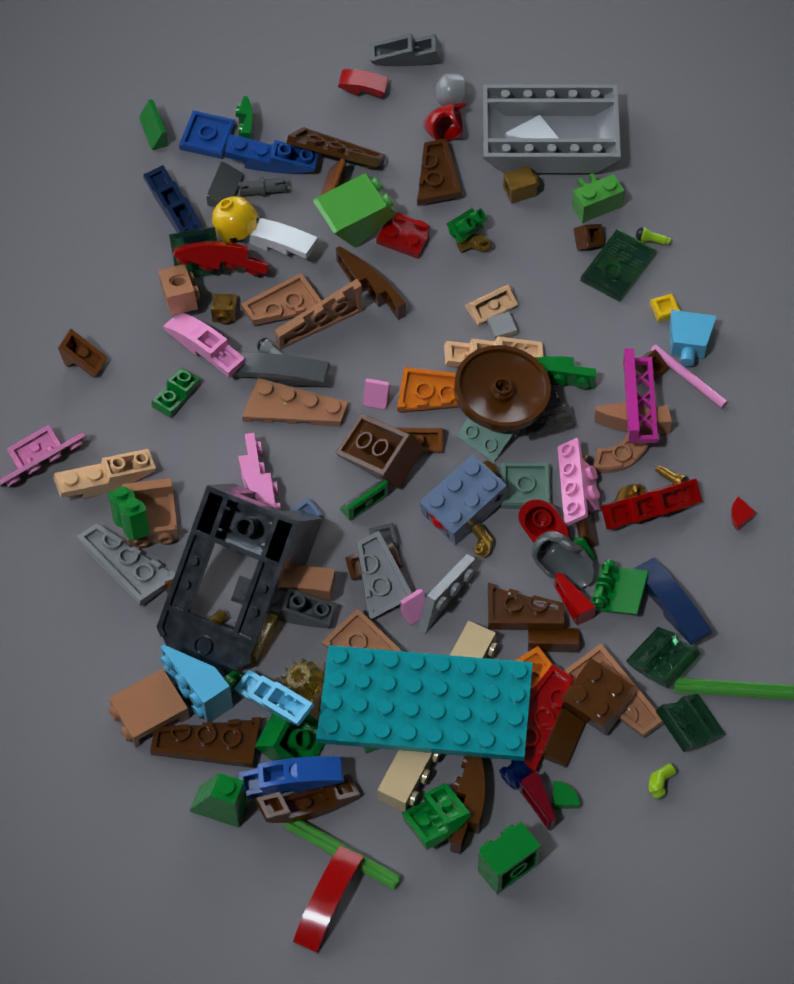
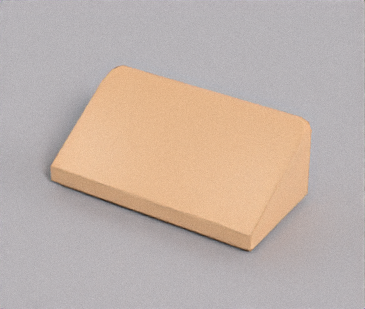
(492, 304)

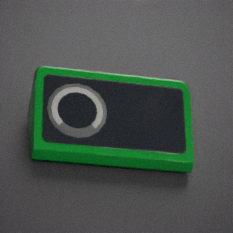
(365, 500)

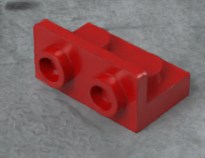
(404, 235)

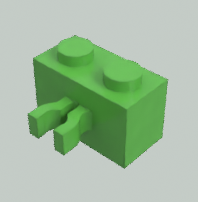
(597, 197)

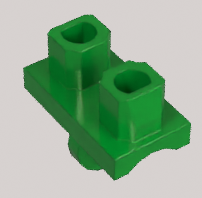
(466, 224)

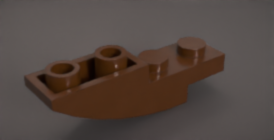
(471, 793)

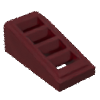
(536, 796)

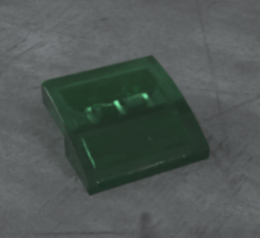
(663, 657)
(690, 722)

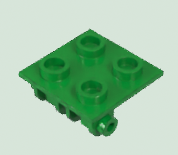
(619, 589)

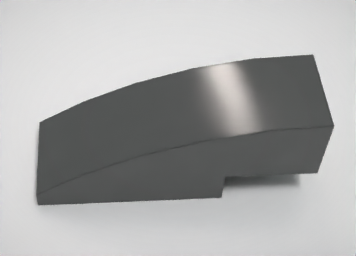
(406, 51)

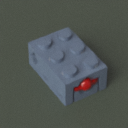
(464, 499)

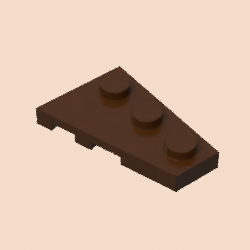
(438, 175)
(519, 611)

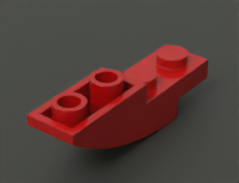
(211, 253)

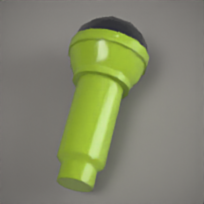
(645, 235)

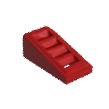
(576, 603)

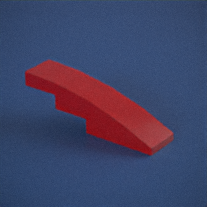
(651, 503)

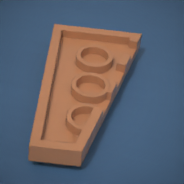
(285, 403)

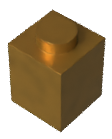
(520, 184)

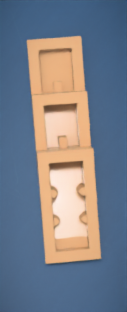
(456, 351)

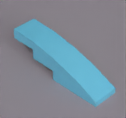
(274, 697)

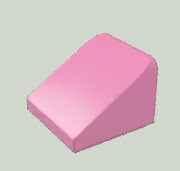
(376, 393)
(412, 606)

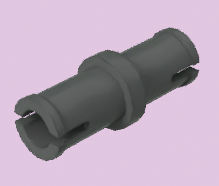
(262, 186)

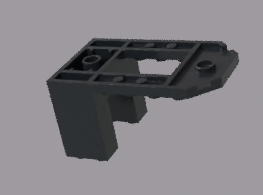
(250, 527)

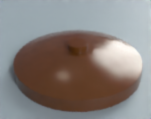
(502, 388)

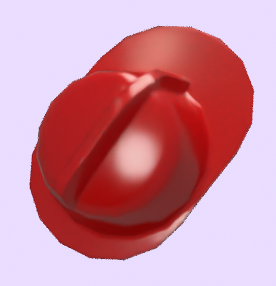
(539, 517)

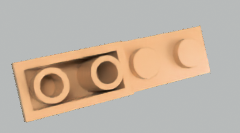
(105, 476)

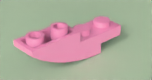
(206, 341)
(254, 473)

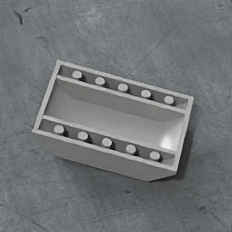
(579, 114)

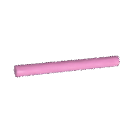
(691, 378)

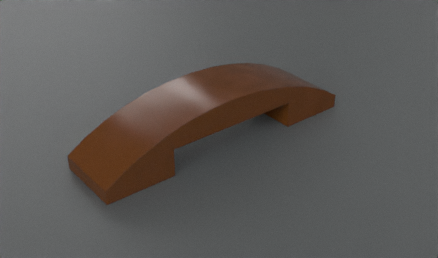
(307, 803)

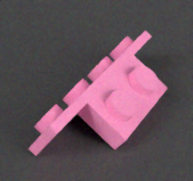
(35, 449)
(577, 483)

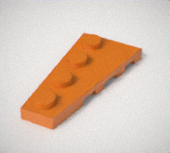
(426, 390)

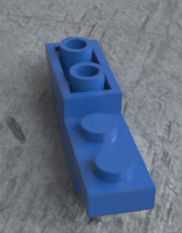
(270, 158)
(293, 774)

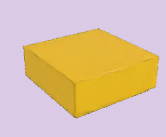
(662, 307)

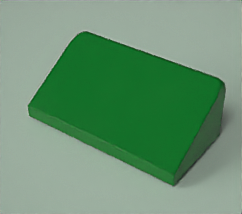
(153, 126)

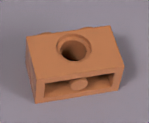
(179, 289)

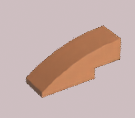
(614, 417)
(309, 580)

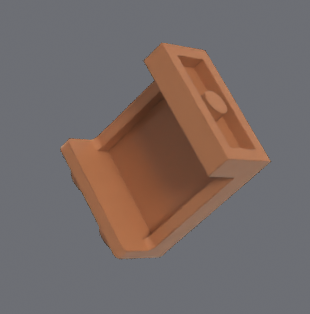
(160, 511)
(147, 706)

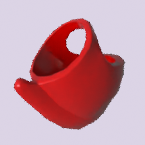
(447, 119)

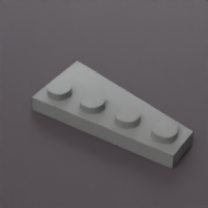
(126, 565)

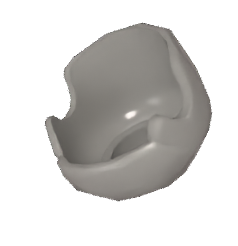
(450, 89)

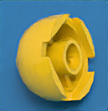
(234, 218)

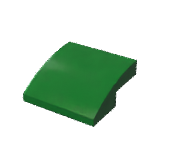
(437, 816)

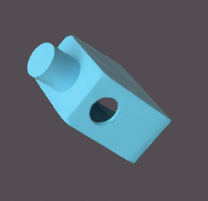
(690, 335)

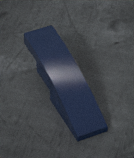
(171, 200)
(674, 602)

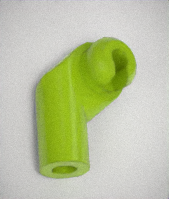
(658, 778)

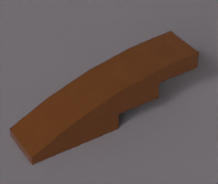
(371, 281)

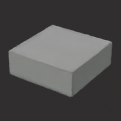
(502, 325)

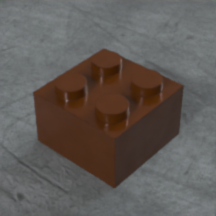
(598, 696)

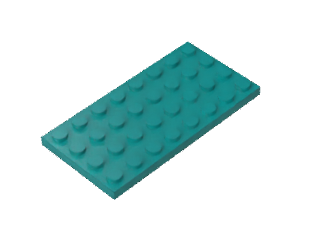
(425, 703)

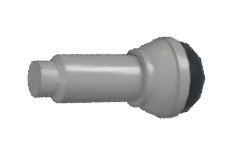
(266, 346)

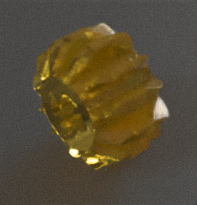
(304, 679)

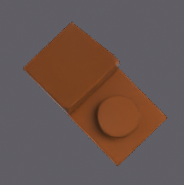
(82, 353)

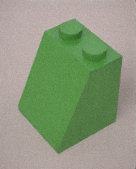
(356, 208)

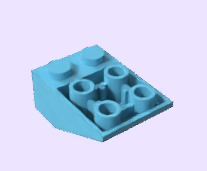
(198, 683)

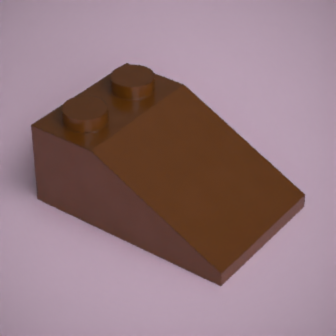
(380, 450)

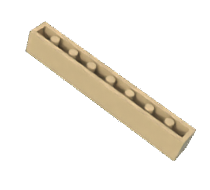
(411, 768)

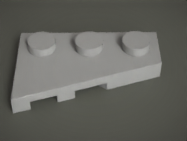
(380, 575)
(444, 592)

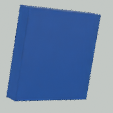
(207, 134)

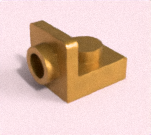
(224, 308)

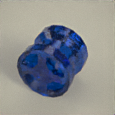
(514, 773)

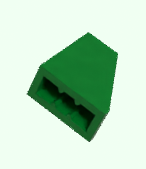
(221, 799)

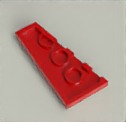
(543, 712)

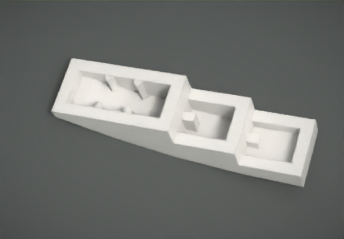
(281, 238)

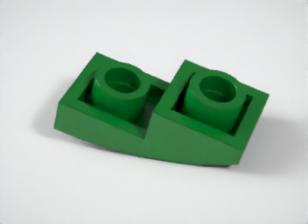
(244, 112)
(178, 390)

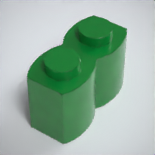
(129, 513)

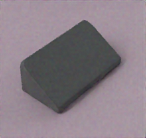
(224, 184)

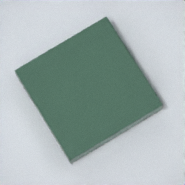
(525, 482)

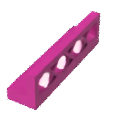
(632, 395)

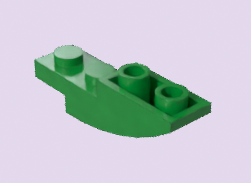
(562, 372)

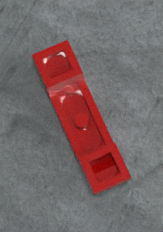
(327, 898)

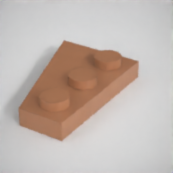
(281, 301)

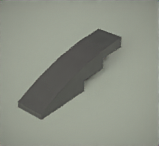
(284, 368)

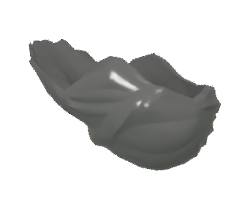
(557, 554)

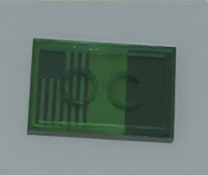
(618, 265)

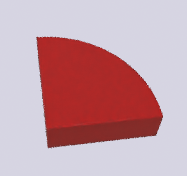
(741, 513)

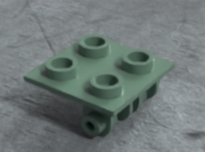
(485, 440)

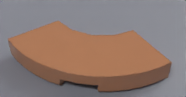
(619, 456)

